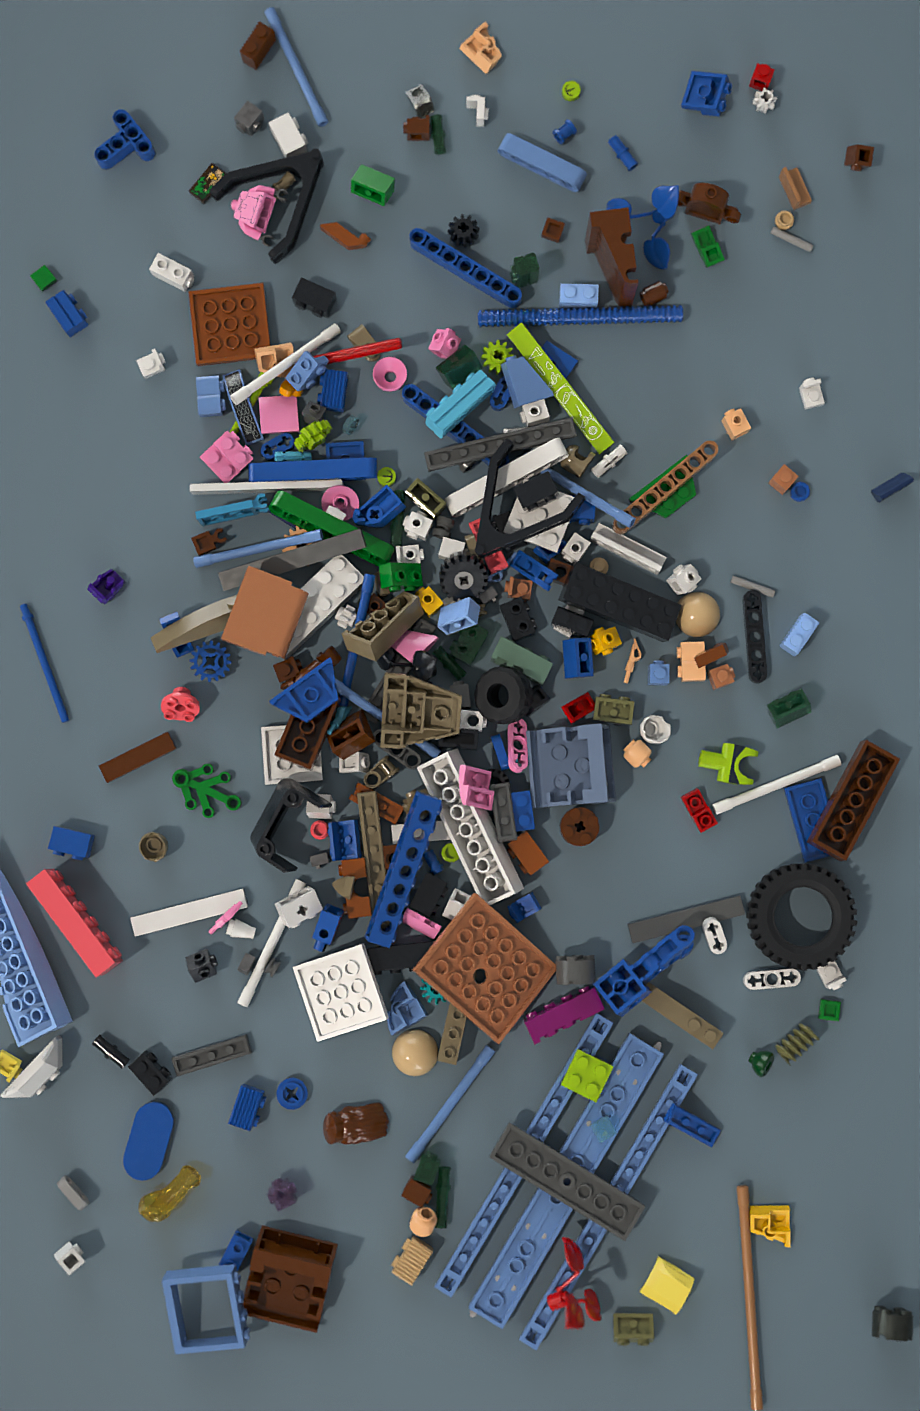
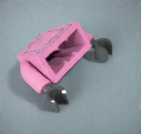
(255, 209)

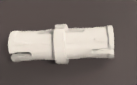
(609, 461)

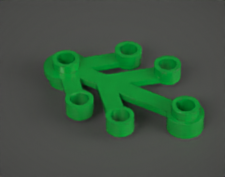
(204, 788)

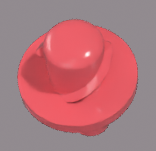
(180, 705)

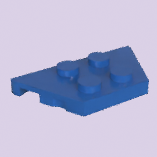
(310, 693)

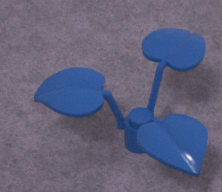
(666, 201)

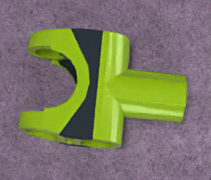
(727, 763)

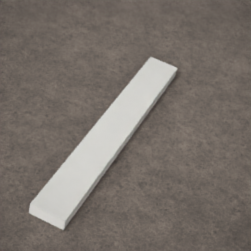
(263, 487)

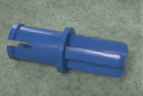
(622, 153)

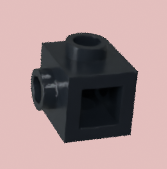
(201, 965)

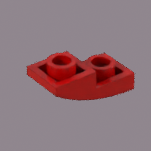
(699, 810)

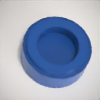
(799, 491)

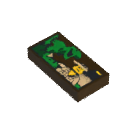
(201, 187)

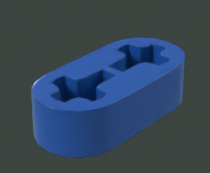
(497, 392)
(275, 442)
(500, 751)

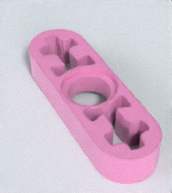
(512, 751)

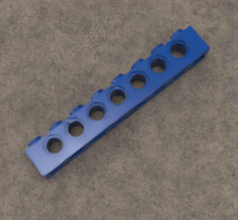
(386, 936)

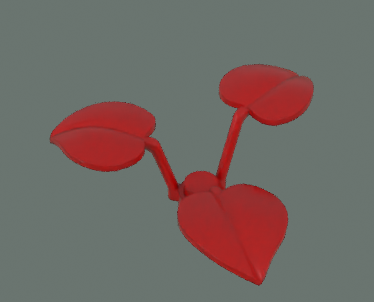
(562, 1298)

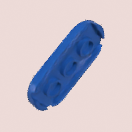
(148, 1141)

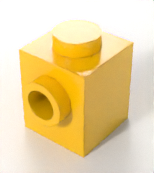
(429, 601)

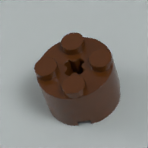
(589, 822)

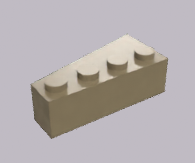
(384, 626)

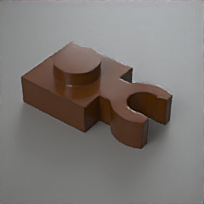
(206, 542)

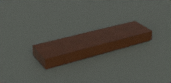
(137, 757)

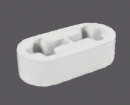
(718, 934)

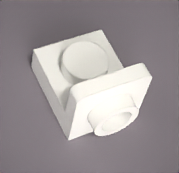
(151, 364)
(811, 393)
(355, 763)
(831, 976)

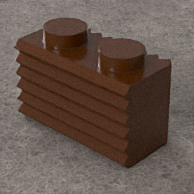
(257, 45)

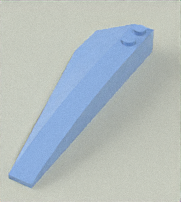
(27, 982)

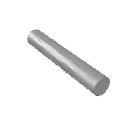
(792, 239)
(752, 586)

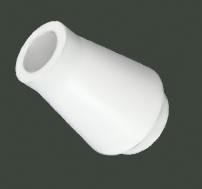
(240, 929)

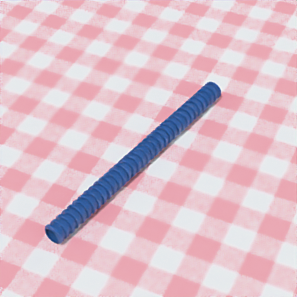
(581, 316)

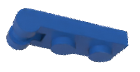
(533, 570)

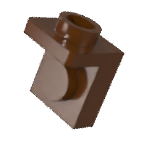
(287, 669)

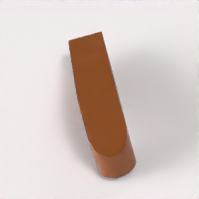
(345, 237)
(712, 654)

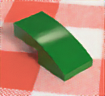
(707, 246)

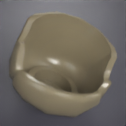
(153, 846)

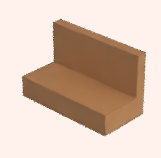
(794, 188)

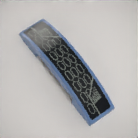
(243, 411)

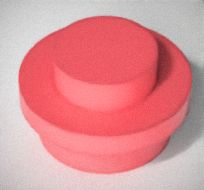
(319, 829)

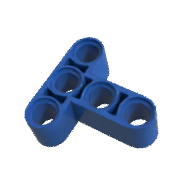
(123, 137)

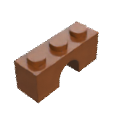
(357, 905)

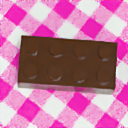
(303, 740)

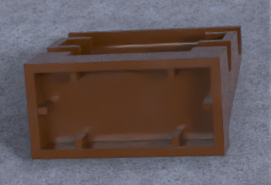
(606, 239)
(289, 1278)

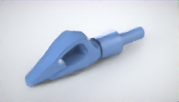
(490, 577)

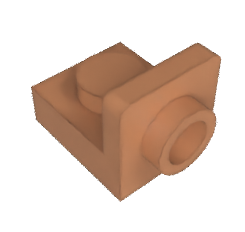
(518, 588)

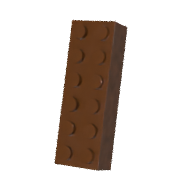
(853, 800)

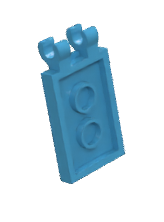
(233, 511)

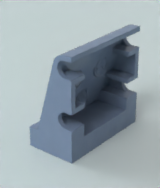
(571, 765)

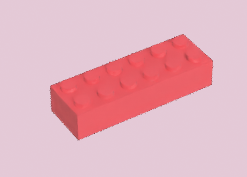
(74, 921)

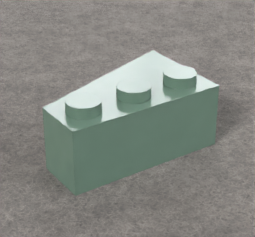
(523, 659)

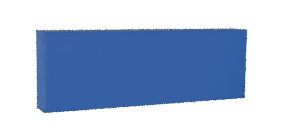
(692, 1125)

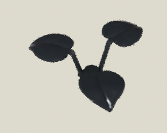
(423, 664)

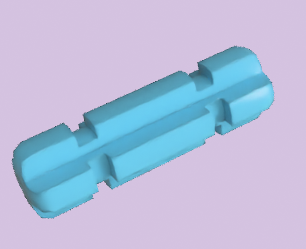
(292, 456)

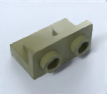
(613, 710)
(633, 1328)

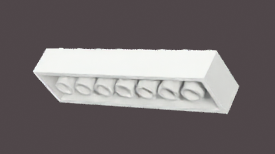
(470, 831)

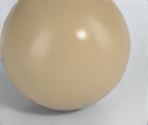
(698, 614)
(415, 1052)

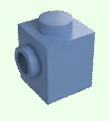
(658, 673)

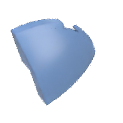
(405, 1009)

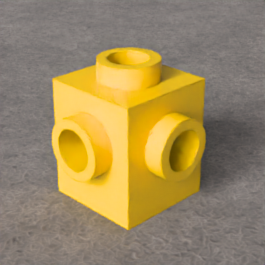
(605, 641)

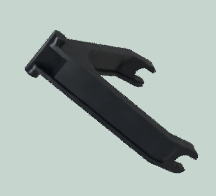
(304, 165)
(491, 541)

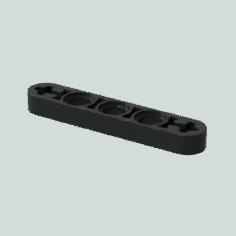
(754, 627)

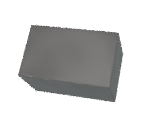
(488, 595)
(317, 860)
(246, 963)

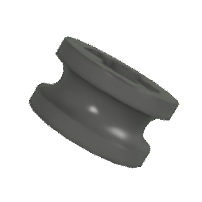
(272, 967)

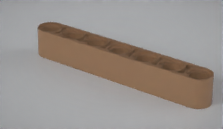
(671, 480)

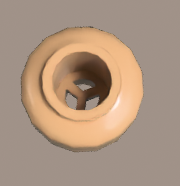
(637, 753)
(423, 1221)

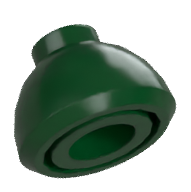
(761, 1062)

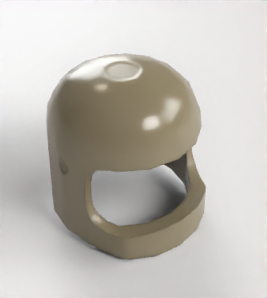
(576, 463)

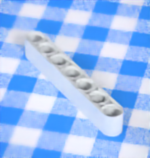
(508, 476)

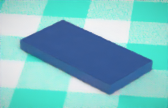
(806, 805)

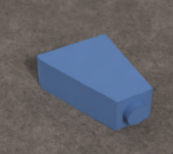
(524, 382)

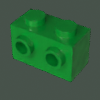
(372, 185)
(400, 576)

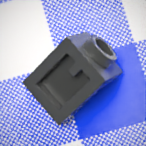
(313, 412)

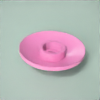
(350, 498)

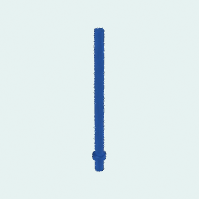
(27, 617)

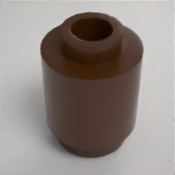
(654, 293)

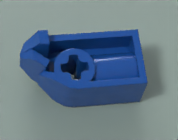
(383, 503)

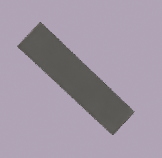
(211, 1055)

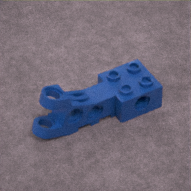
(626, 984)

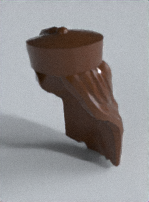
(356, 1124)

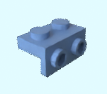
(306, 370)

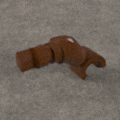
(321, 657)

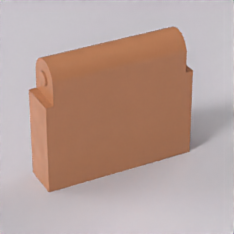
(264, 614)

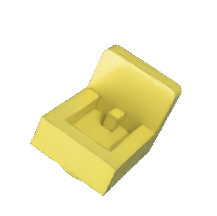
(9, 1065)

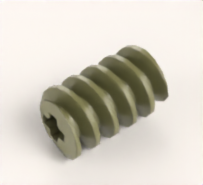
(796, 1043)

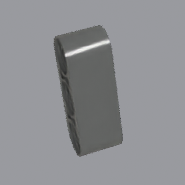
(403, 756)

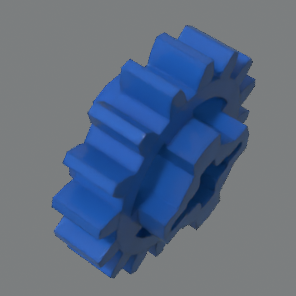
(219, 653)

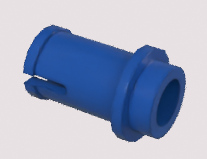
(433, 862)

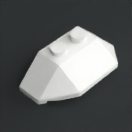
(38, 1072)

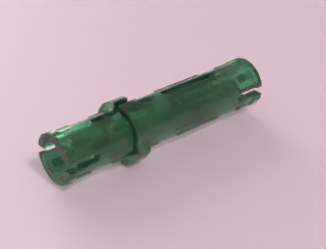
(397, 523)
(442, 1196)

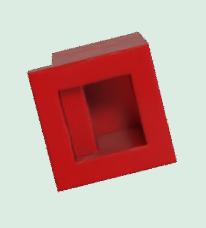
(761, 73)

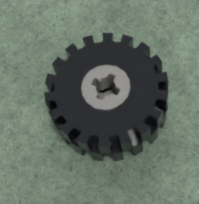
(460, 568)

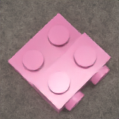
(227, 456)

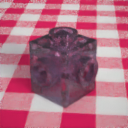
(282, 1200)

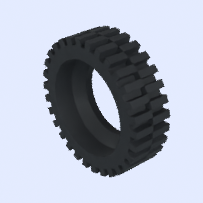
(763, 923)

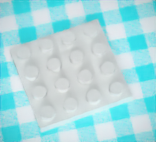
(340, 992)

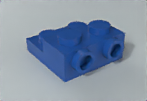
(707, 93)

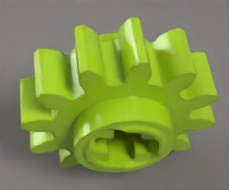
(498, 350)

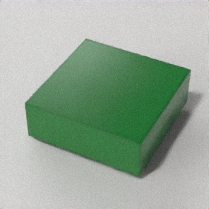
(43, 278)
(829, 1010)

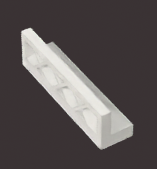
(628, 549)

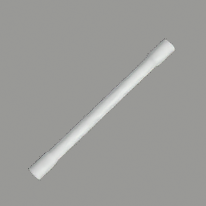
(244, 392)
(729, 803)
(249, 989)

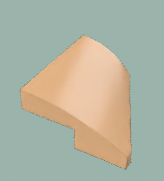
(482, 49)
(272, 355)

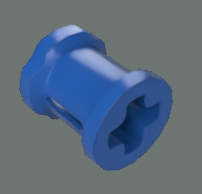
(564, 132)

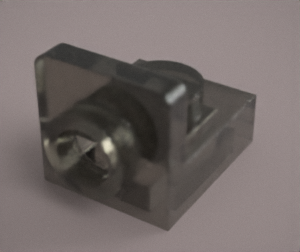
(420, 101)

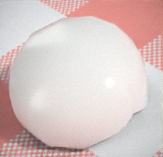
(655, 729)

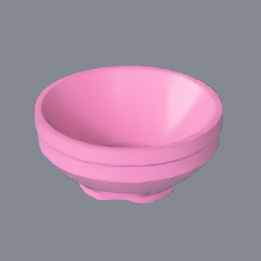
(387, 365)

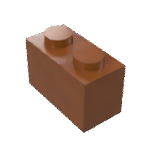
(528, 853)

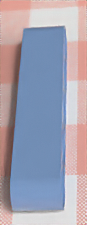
(542, 162)

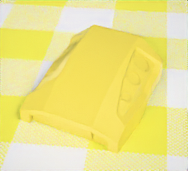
(668, 1285)

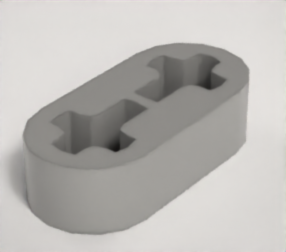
(73, 1192)

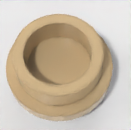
(784, 220)
(599, 564)

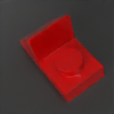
(579, 707)

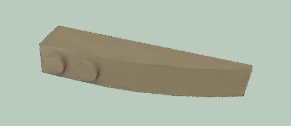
(195, 626)
(682, 1017)

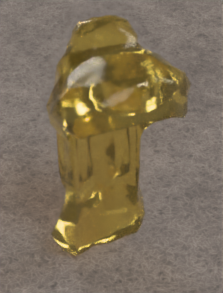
(158, 1204)

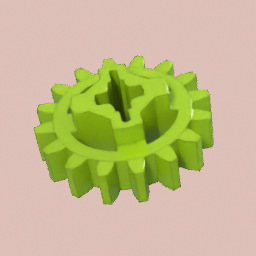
(313, 435)

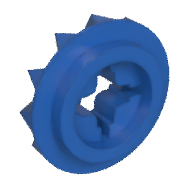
(282, 1093)

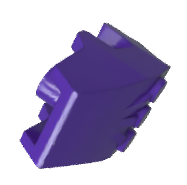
(106, 586)

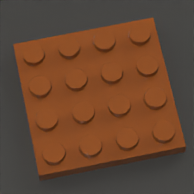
(229, 323)

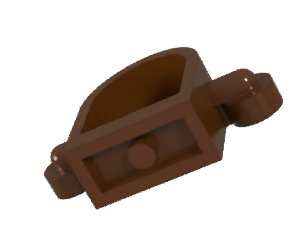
(708, 203)

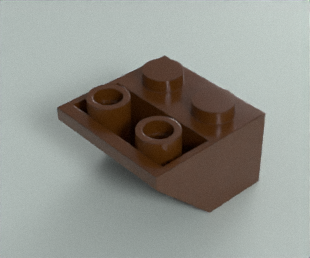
(351, 735)

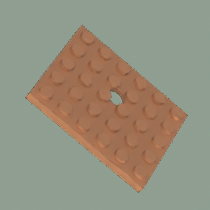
(511, 963)

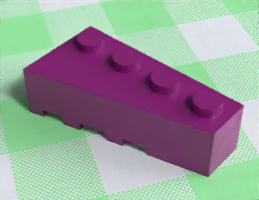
(563, 1013)

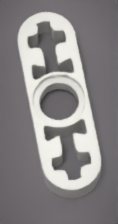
(785, 972)

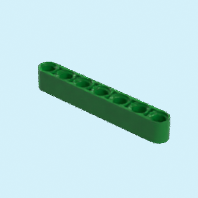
(312, 518)

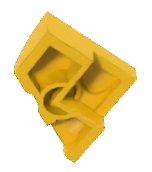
(771, 1222)

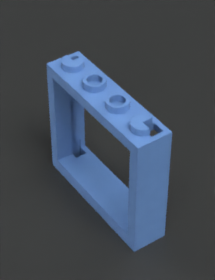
(175, 1314)

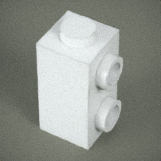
(172, 272)

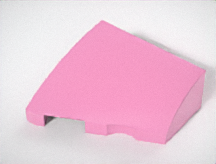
(412, 642)
(420, 924)

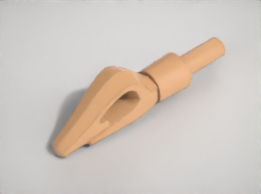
(632, 659)

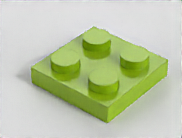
(586, 1075)

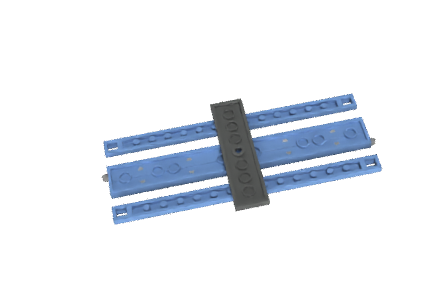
(564, 1183)

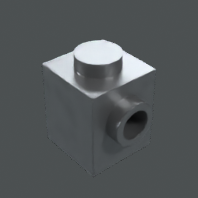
(249, 119)

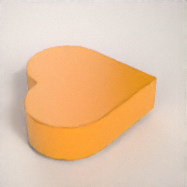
(288, 390)

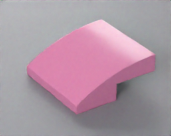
(278, 414)
(474, 787)

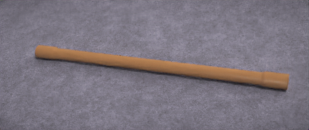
(755, 1391)

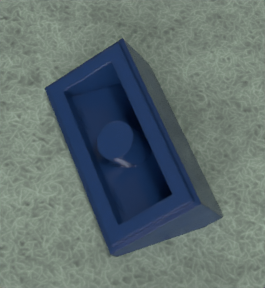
(891, 486)

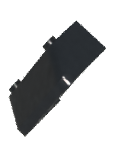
(286, 795)

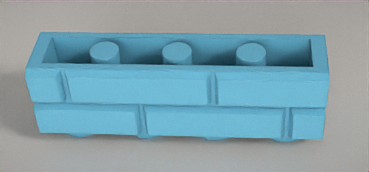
(460, 403)

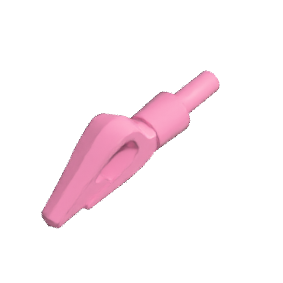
(225, 917)

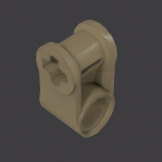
(360, 337)
(381, 772)

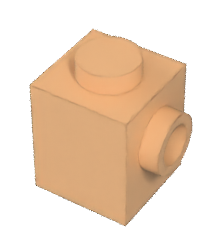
(735, 423)

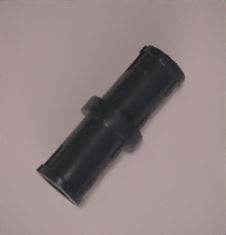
(110, 1051)

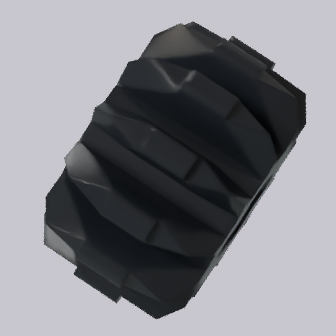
(456, 232)

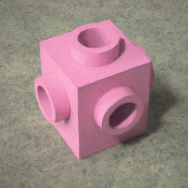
(444, 343)

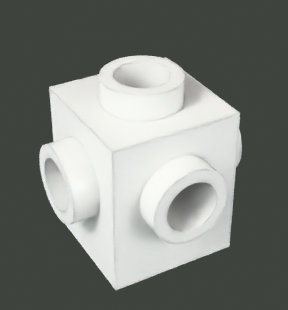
(420, 531)
(684, 579)

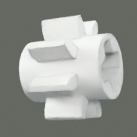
(764, 100)
(346, 616)

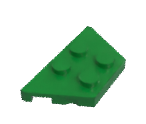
(673, 502)

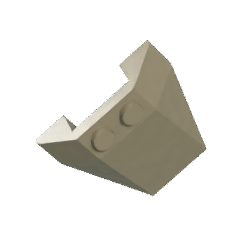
(417, 711)

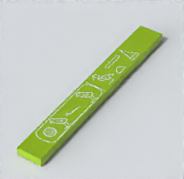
(561, 388)

